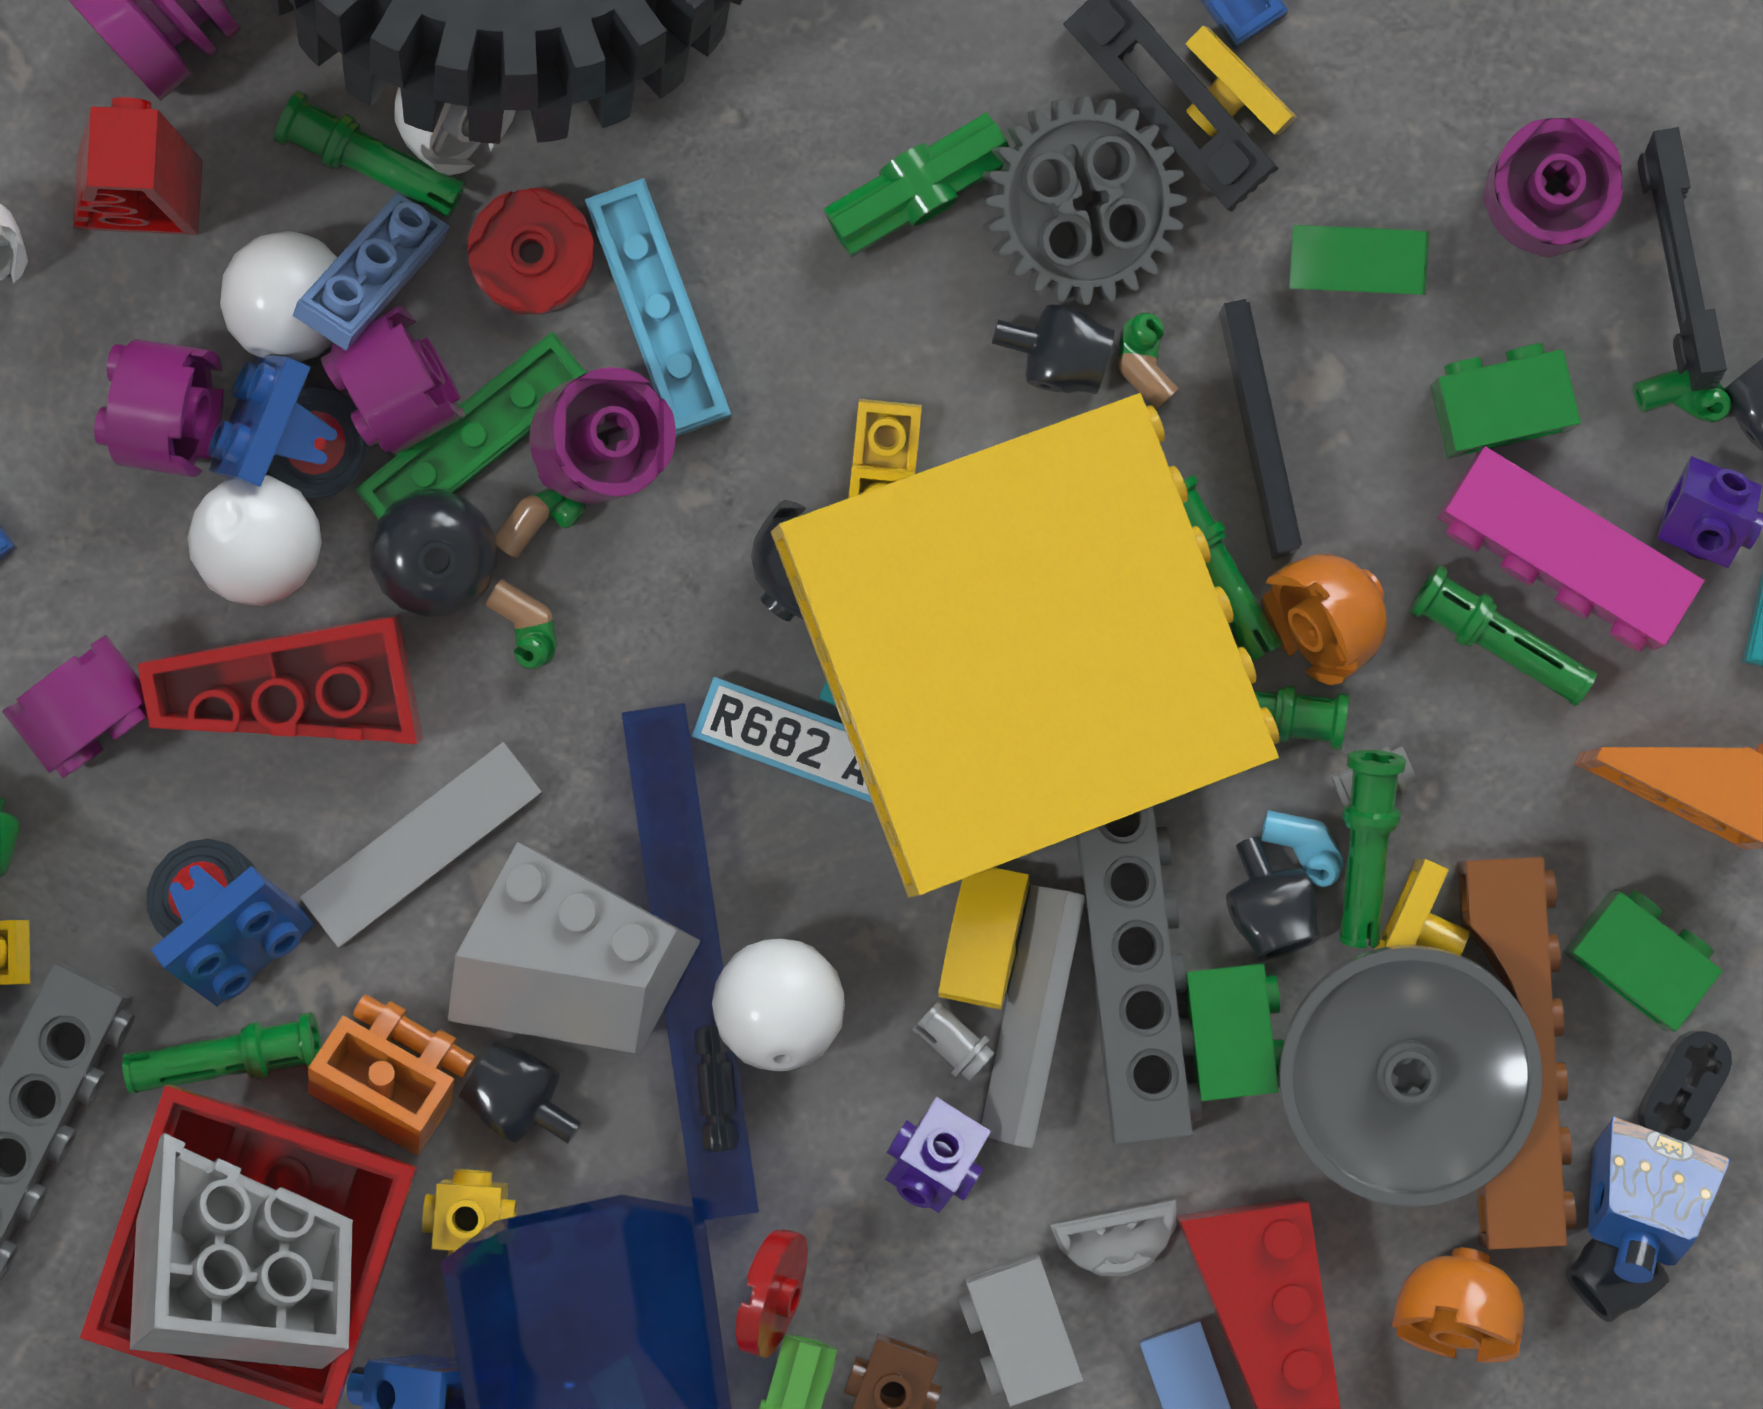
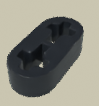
(1698, 1095)

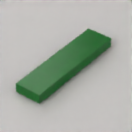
(492, 425)

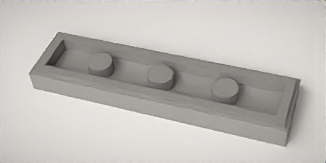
(421, 845)
(1032, 1015)

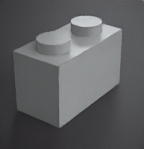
(1021, 1329)

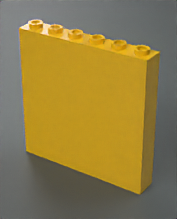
(1026, 643)

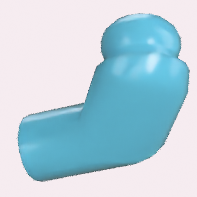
(1310, 842)

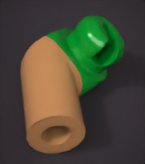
(1139, 358)
(532, 514)
(532, 624)

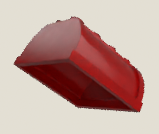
(277, 1154)

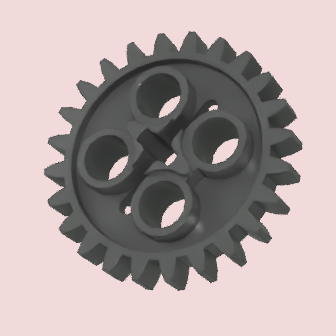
(1136, 183)

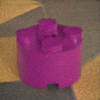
(1532, 157)
(395, 383)
(616, 405)
(160, 406)
(77, 706)

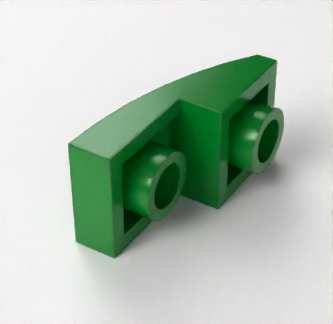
(1359, 259)

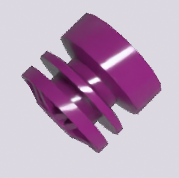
(151, 30)

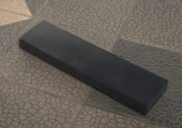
(1260, 428)

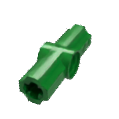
(916, 185)

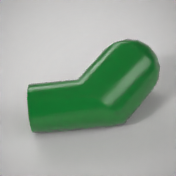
(1675, 388)

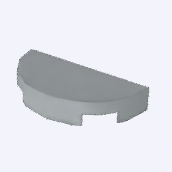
(1118, 1239)

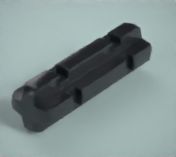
(715, 1091)

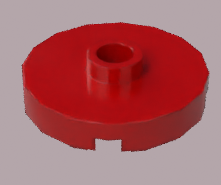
(522, 219)
(776, 1292)

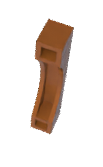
(1507, 917)

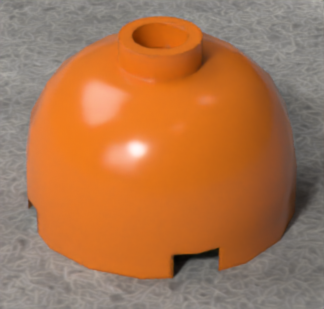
(1328, 613)
(1461, 1305)

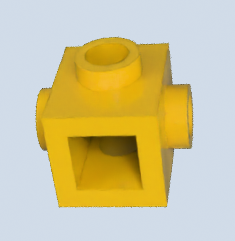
(467, 1189)

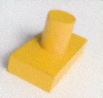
(1236, 85)
(1411, 916)

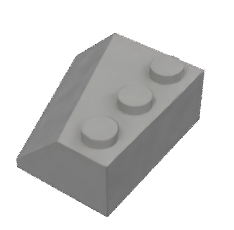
(566, 959)
(237, 1267)

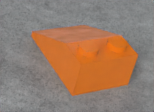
(1699, 784)

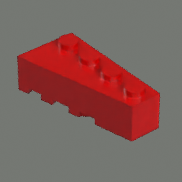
(136, 173)
(308, 683)
(1268, 1299)

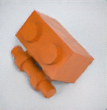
(382, 1083)

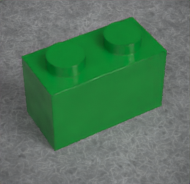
(1504, 401)
(1644, 959)
(1233, 1030)

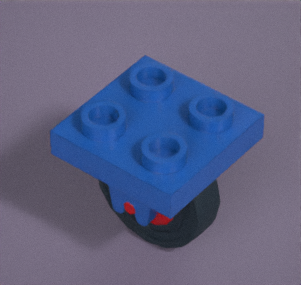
(288, 431)
(219, 918)

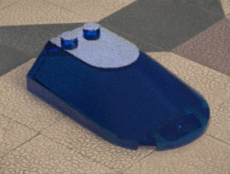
(588, 1310)

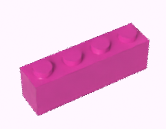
(1569, 550)

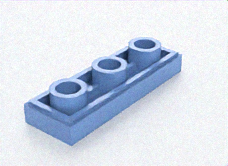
(371, 271)

